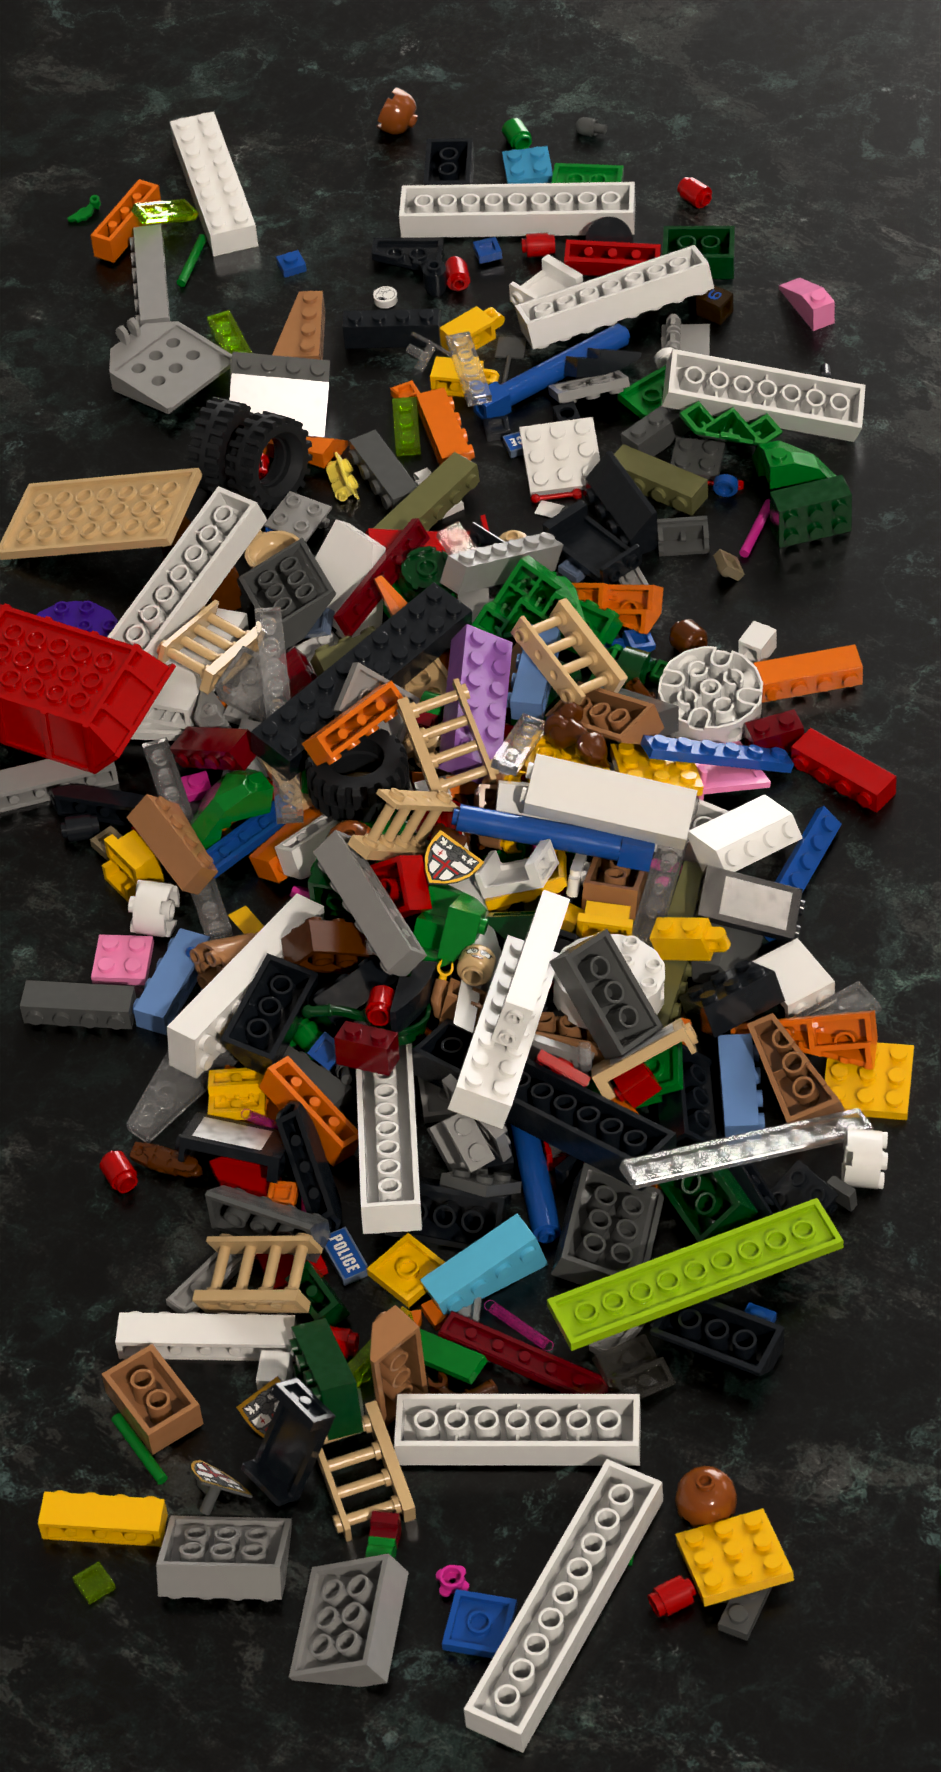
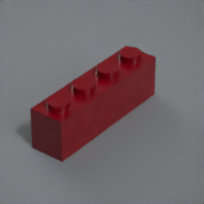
(214, 748)

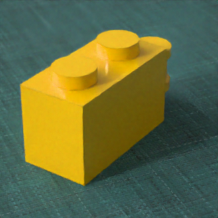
(479, 323)
(445, 375)
(687, 939)

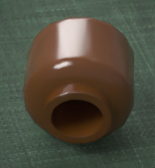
(687, 635)

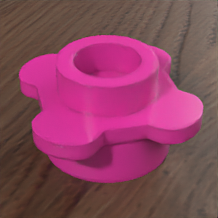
(448, 1573)

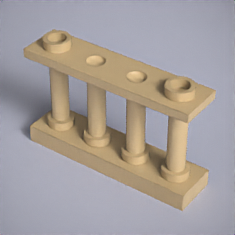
(198, 627)
(585, 643)
(420, 736)
(390, 845)
(265, 1298)
(391, 1476)

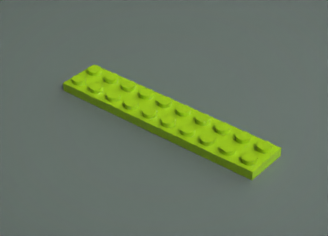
(694, 1274)

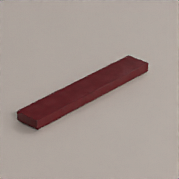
(366, 594)
(521, 1357)

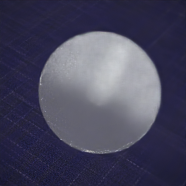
(424, 356)

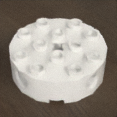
(713, 693)
(642, 961)

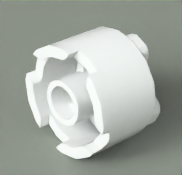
(154, 908)
(864, 1158)

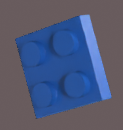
(478, 1623)

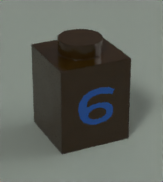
(715, 305)

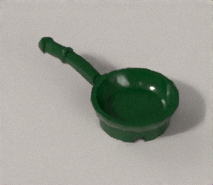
(421, 570)
(405, 1037)

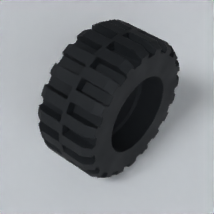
(356, 797)

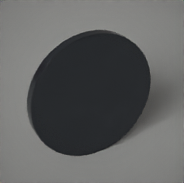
(609, 230)

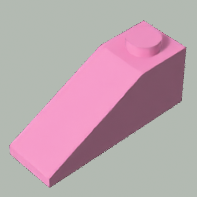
(810, 302)

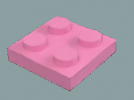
(122, 960)

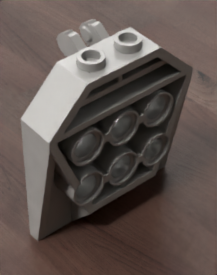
(164, 363)

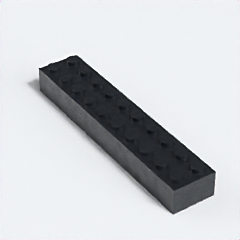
(394, 650)
(553, 1107)

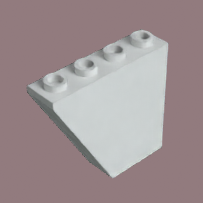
(346, 560)

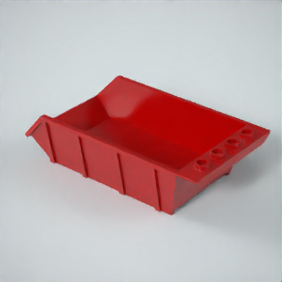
(72, 690)

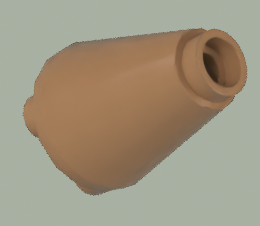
(214, 955)

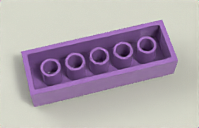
(484, 666)

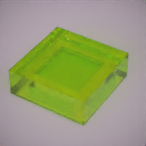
(94, 1582)

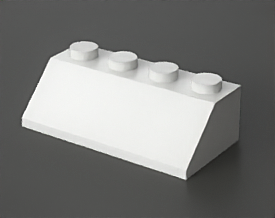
(744, 835)

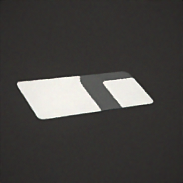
(549, 509)

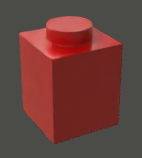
(636, 1085)

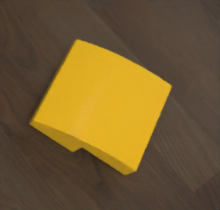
(234, 1091)

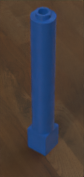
(546, 373)
(565, 837)
(536, 1186)

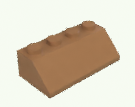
(617, 716)
(396, 1360)

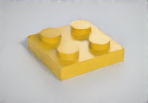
(403, 1267)

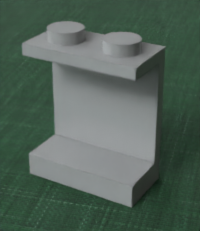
(461, 1143)

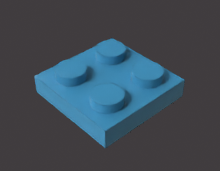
(527, 166)

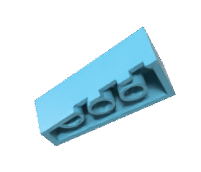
(485, 1266)

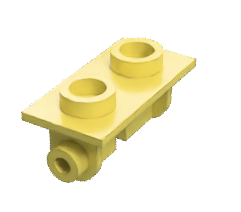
(342, 480)

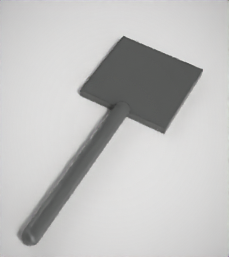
(510, 349)

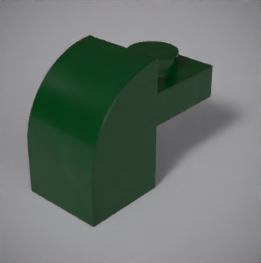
(636, 663)

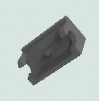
(683, 536)

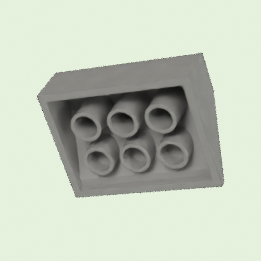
(224, 1558)
(350, 1622)

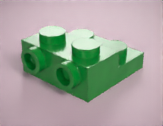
(602, 623)
(668, 1071)

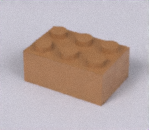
(613, 885)
(152, 1399)

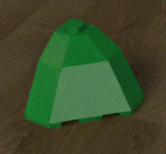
(730, 426)
(788, 465)
(527, 592)
(231, 799)
(450, 924)

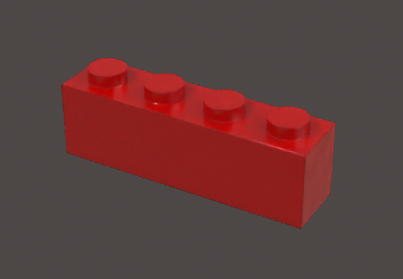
(605, 257)
(843, 770)

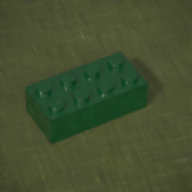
(327, 1375)

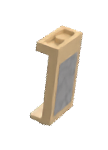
(662, 1040)

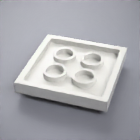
(559, 455)

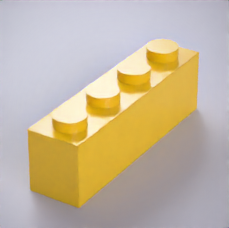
(103, 1518)

